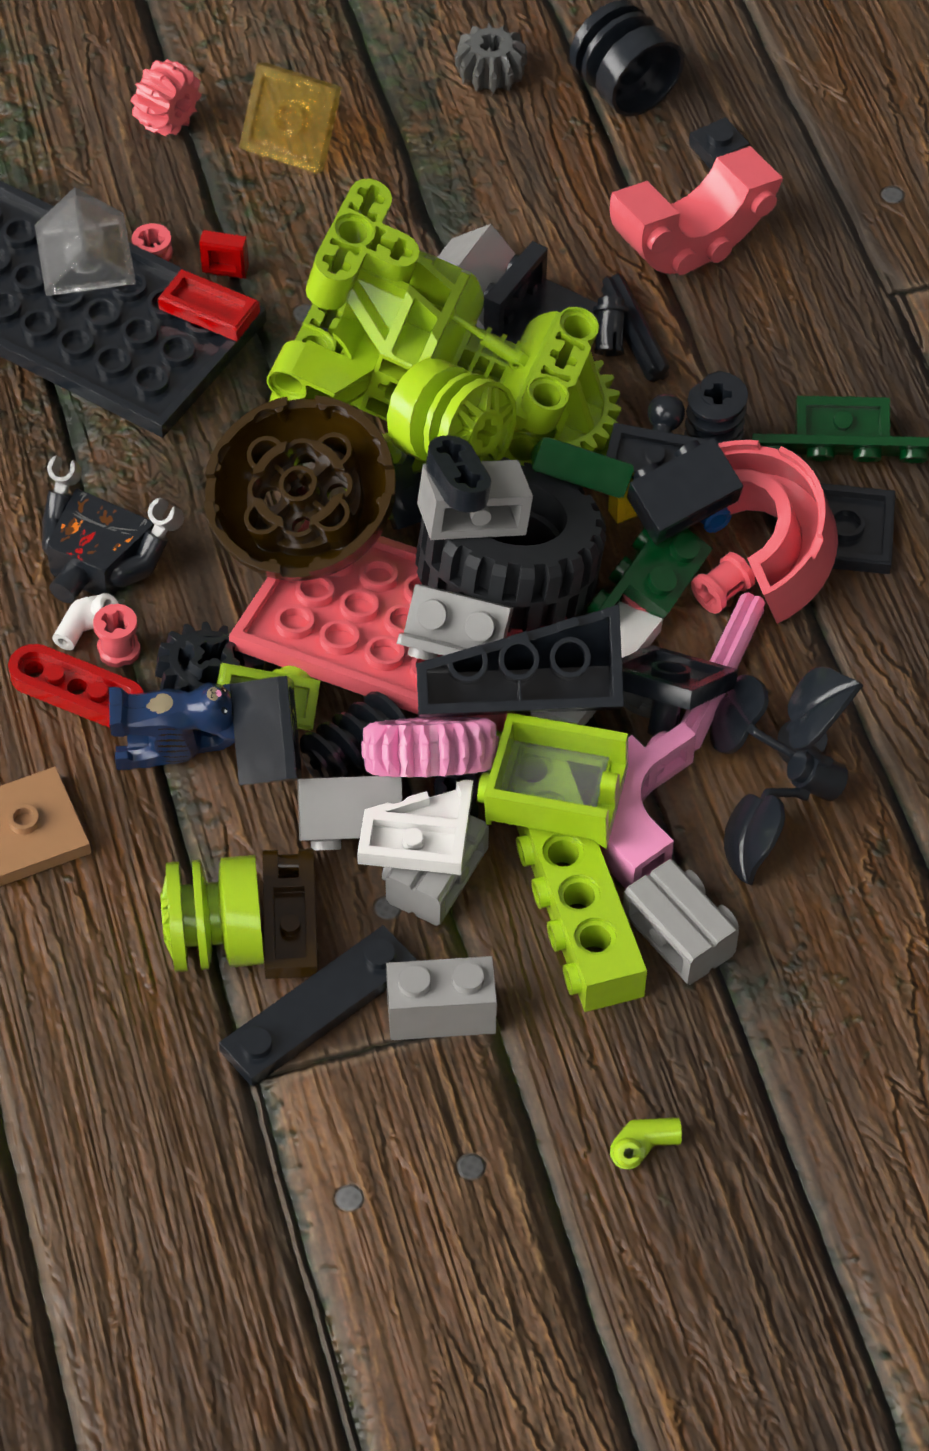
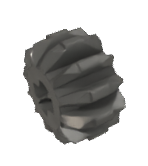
(491, 58)

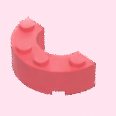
(702, 224)
(805, 537)

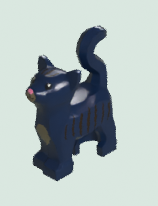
(170, 724)

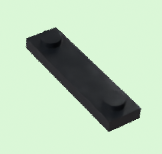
(313, 1007)

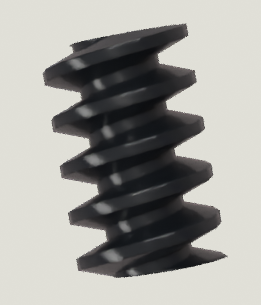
(717, 408)
(340, 742)

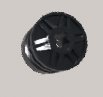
(626, 58)

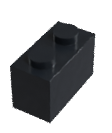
(683, 489)

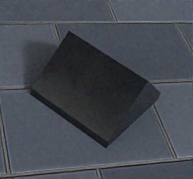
(266, 731)

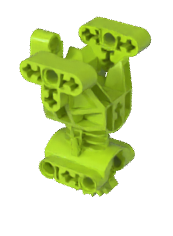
(405, 306)

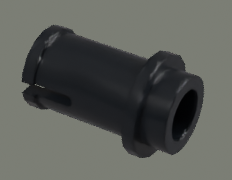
(610, 317)

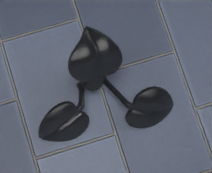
(813, 710)

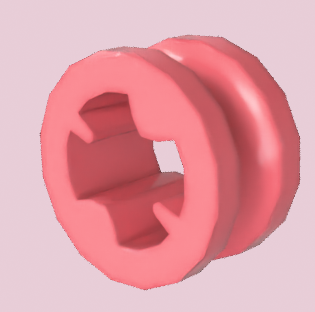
(154, 234)

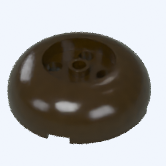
(264, 455)

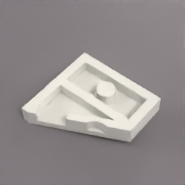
(418, 832)

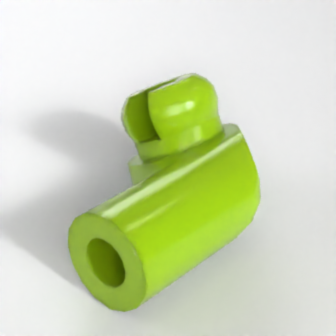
(640, 1137)

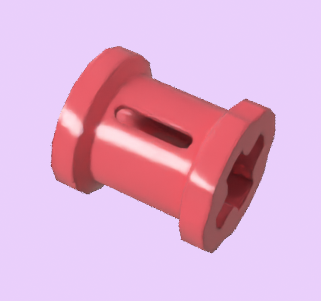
(722, 582)
(116, 633)

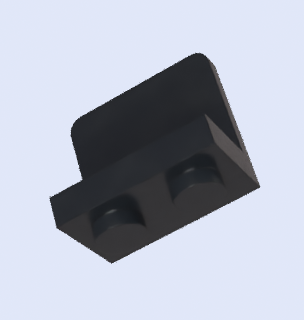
(526, 294)

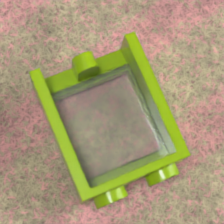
(556, 777)

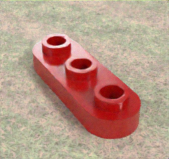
(63, 675)

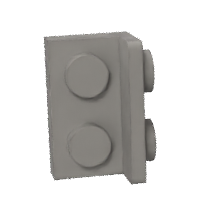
(450, 622)

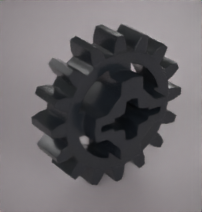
(199, 657)

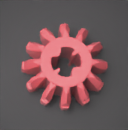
(166, 97)

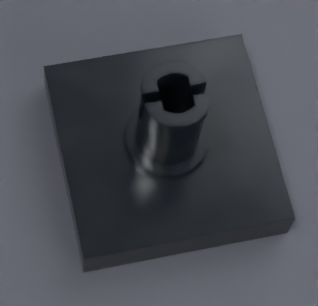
(673, 683)

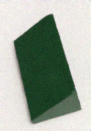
(581, 466)

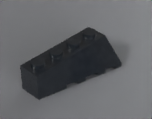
(535, 671)

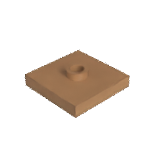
(37, 826)

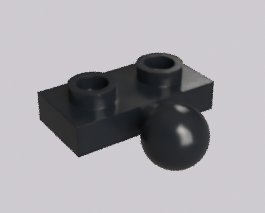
(655, 445)

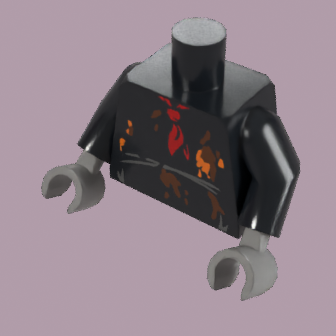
(96, 542)

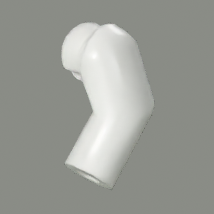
(80, 619)

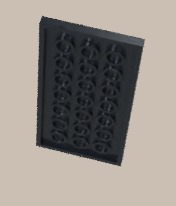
(109, 340)

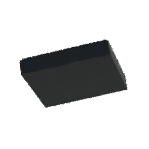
(863, 526)

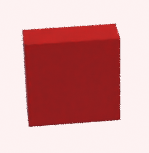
(224, 254)

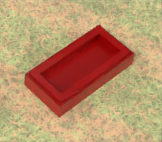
(209, 305)

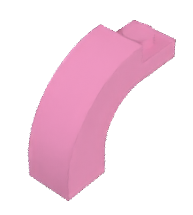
(636, 840)

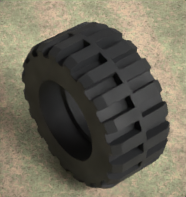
(539, 573)

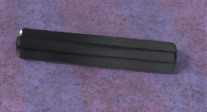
(637, 331)

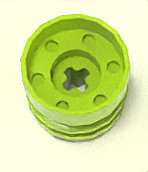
(448, 400)
(213, 913)

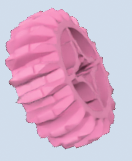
(429, 746)

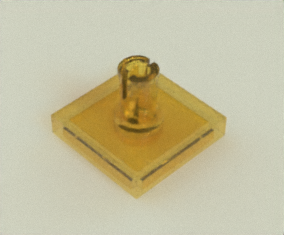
(290, 117)

